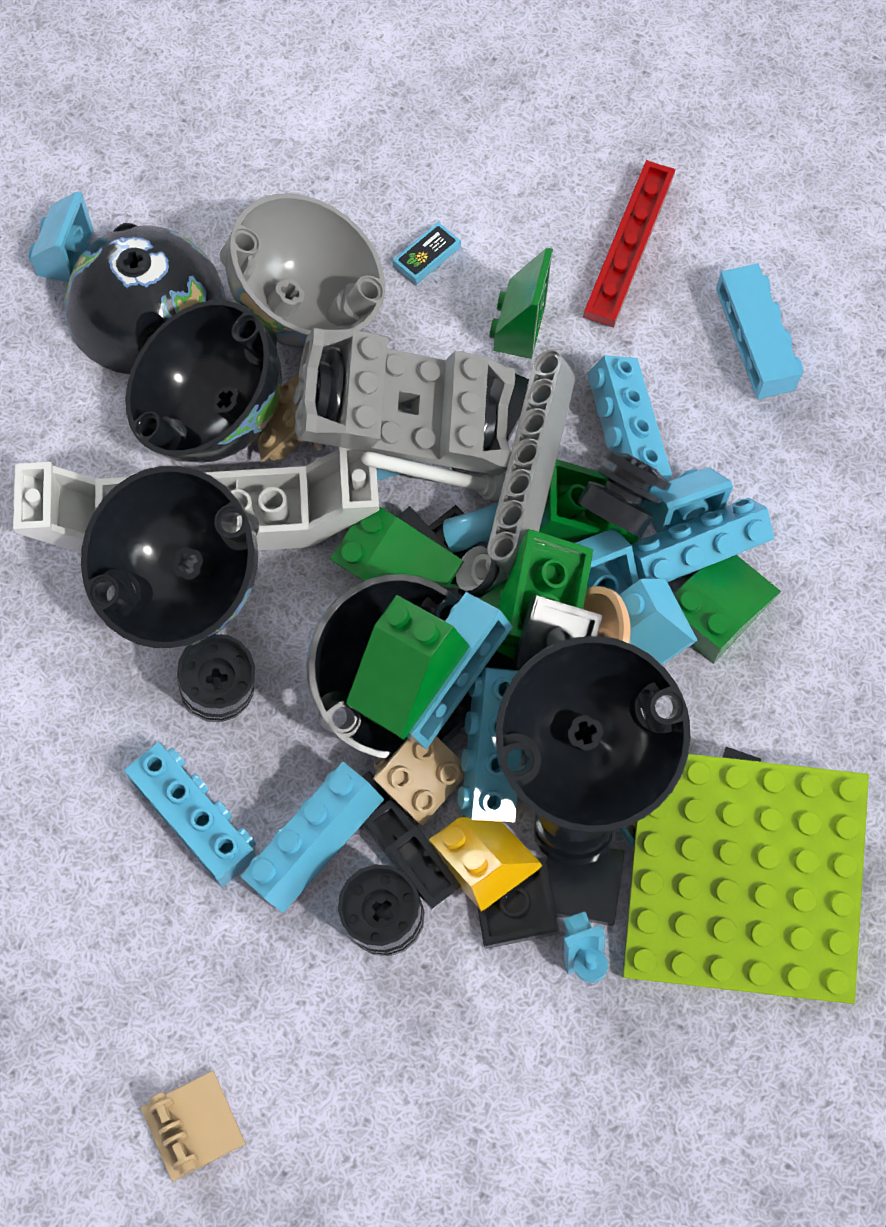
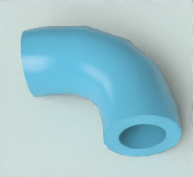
(469, 528)

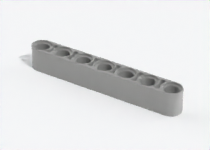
(532, 457)

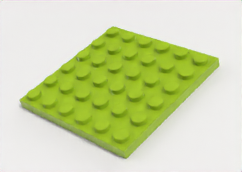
(751, 881)

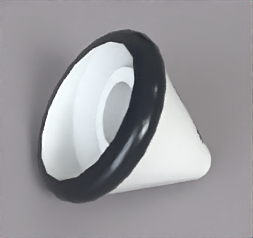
(479, 572)

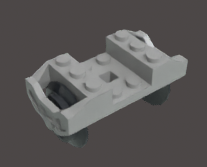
(363, 393)

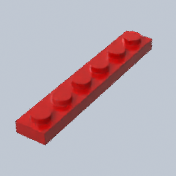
(629, 244)

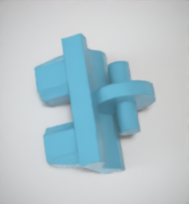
(584, 949)

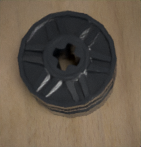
(624, 492)
(222, 658)
(568, 845)
(381, 888)

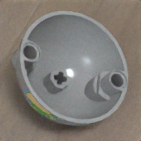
(302, 267)

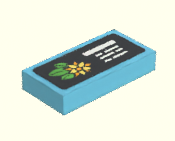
(426, 253)

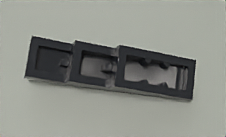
(409, 849)

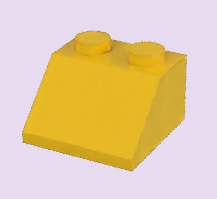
(484, 858)

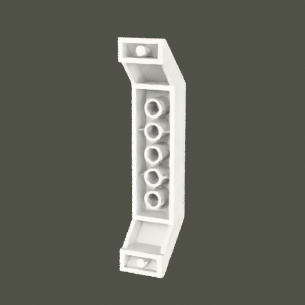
(291, 503)

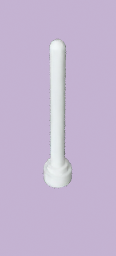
(487, 485)

